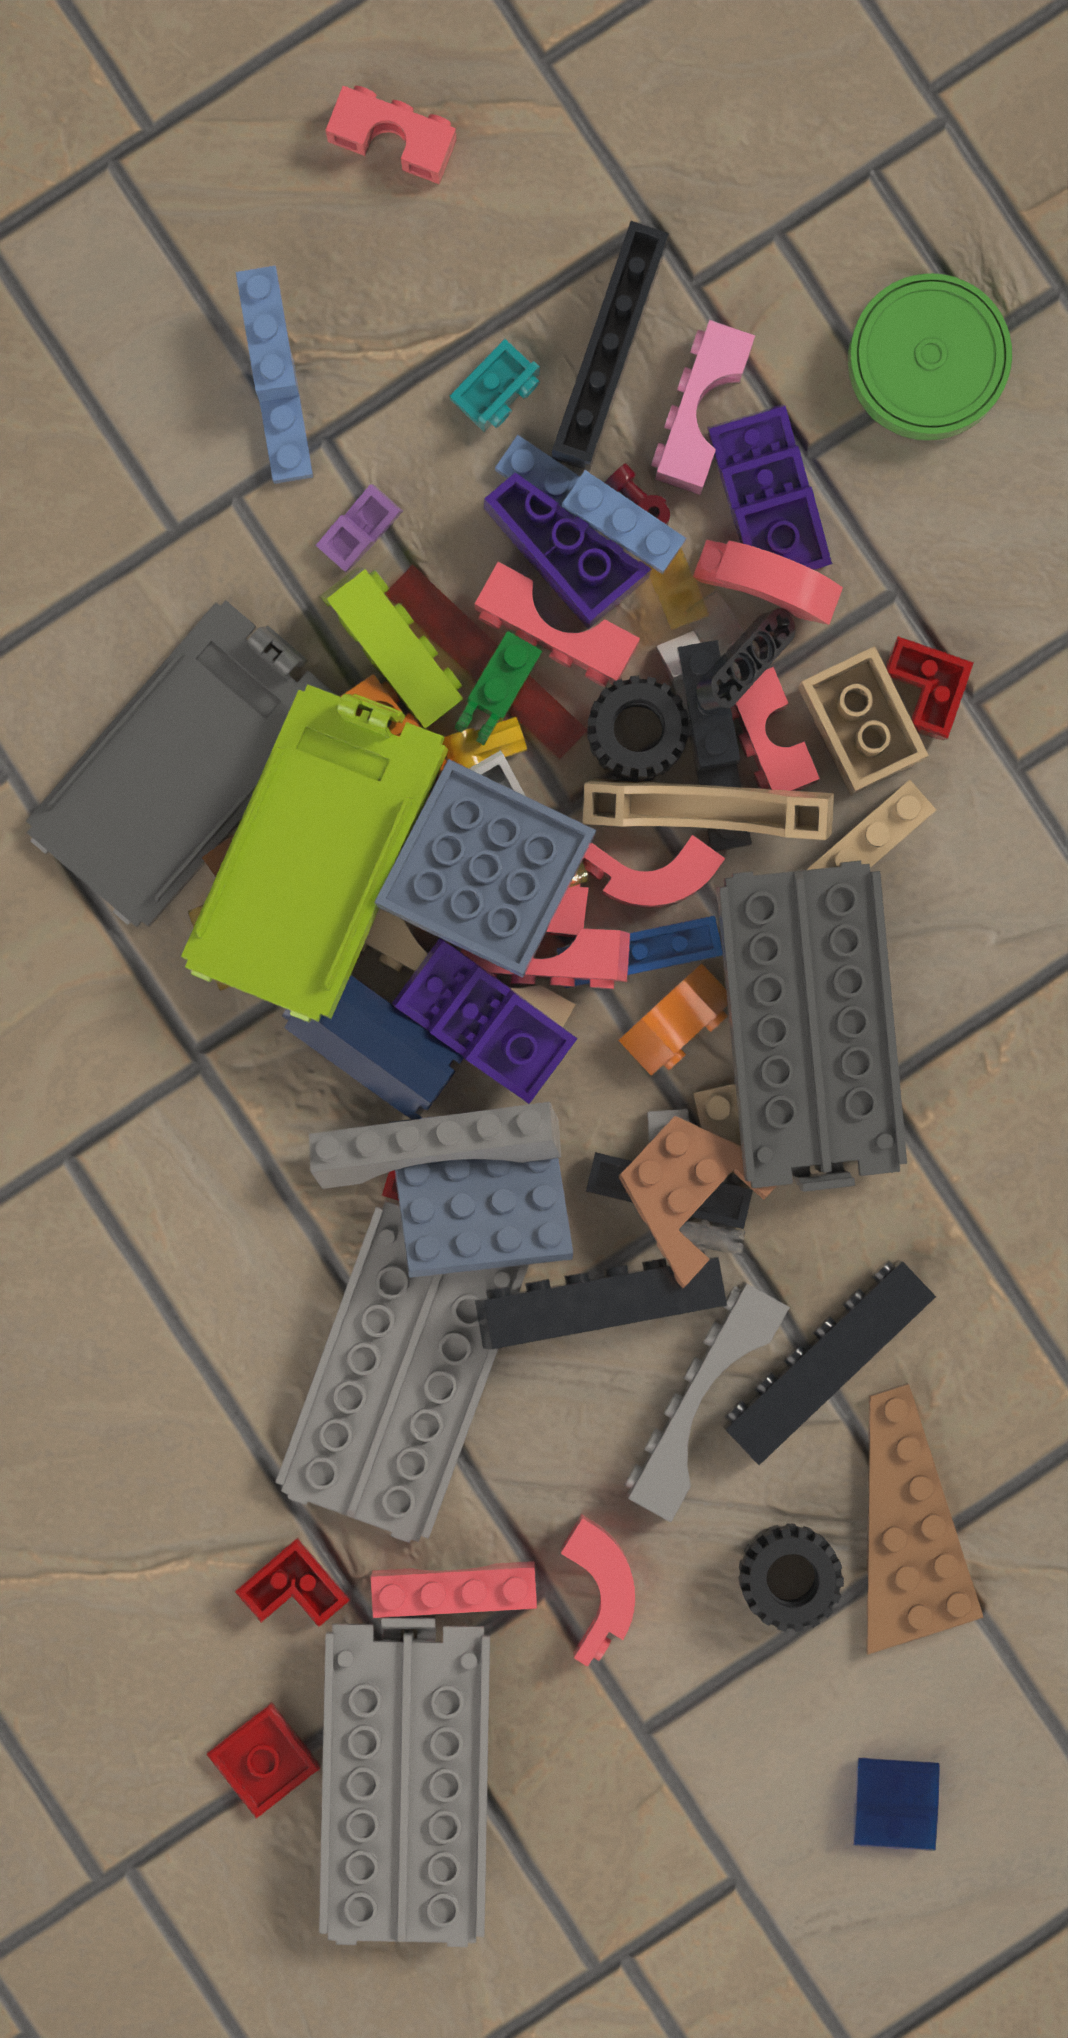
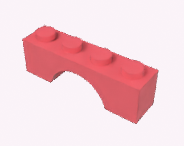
(600, 651)
(593, 956)
(453, 1591)

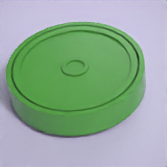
(929, 356)

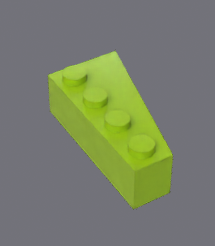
(393, 646)

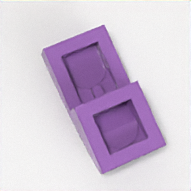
(359, 528)

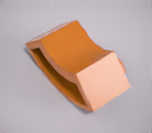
(676, 1020)

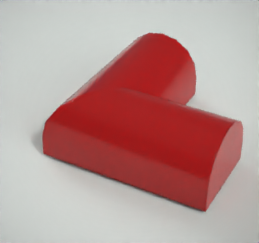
(941, 684)
(294, 1575)

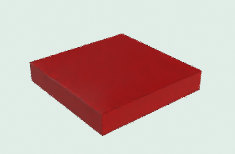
(263, 1760)

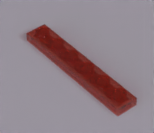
(472, 652)

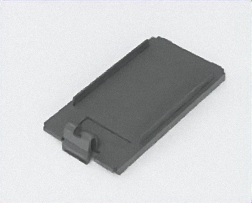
(173, 766)
(812, 1025)

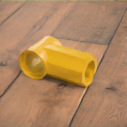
(468, 752)

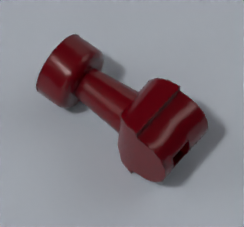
(623, 482)

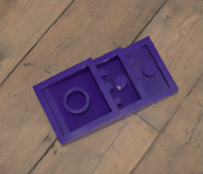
(769, 487)
(484, 1020)

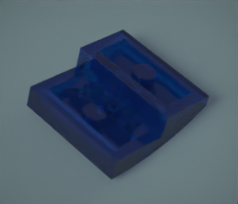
(896, 1804)

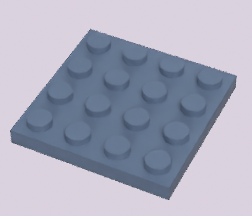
(485, 868)
(482, 1215)

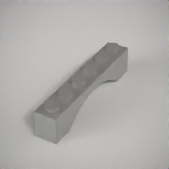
(366, 1152)
(664, 1475)

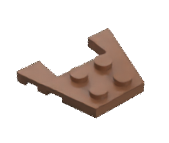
(674, 1180)

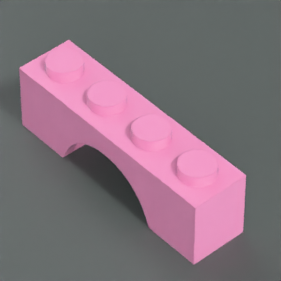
(719, 361)

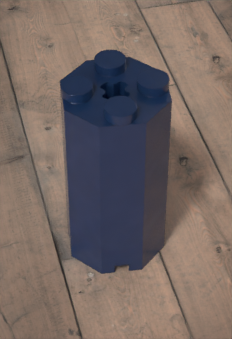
(380, 1049)

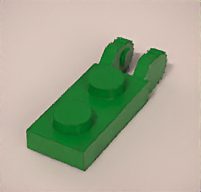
(499, 683)

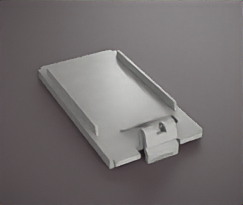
(393, 1388)
(404, 1783)

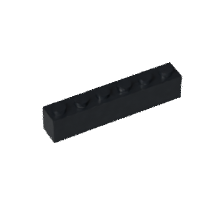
(610, 346)
(594, 1303)
(828, 1361)

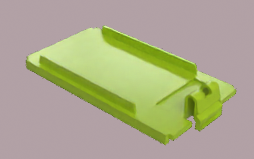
(314, 852)

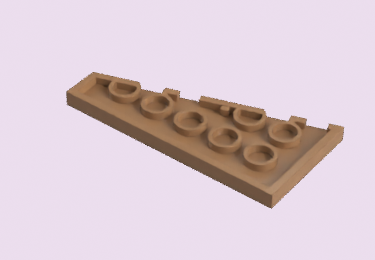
(913, 1549)

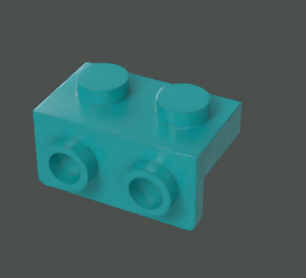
(496, 385)

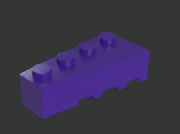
(571, 556)

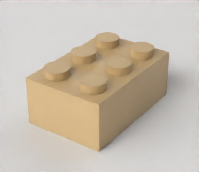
(862, 720)

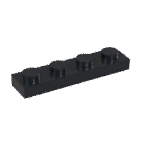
(725, 1205)

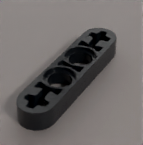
(750, 665)

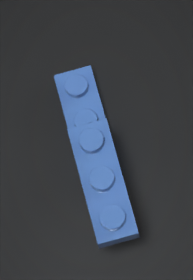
(274, 374)
(595, 504)

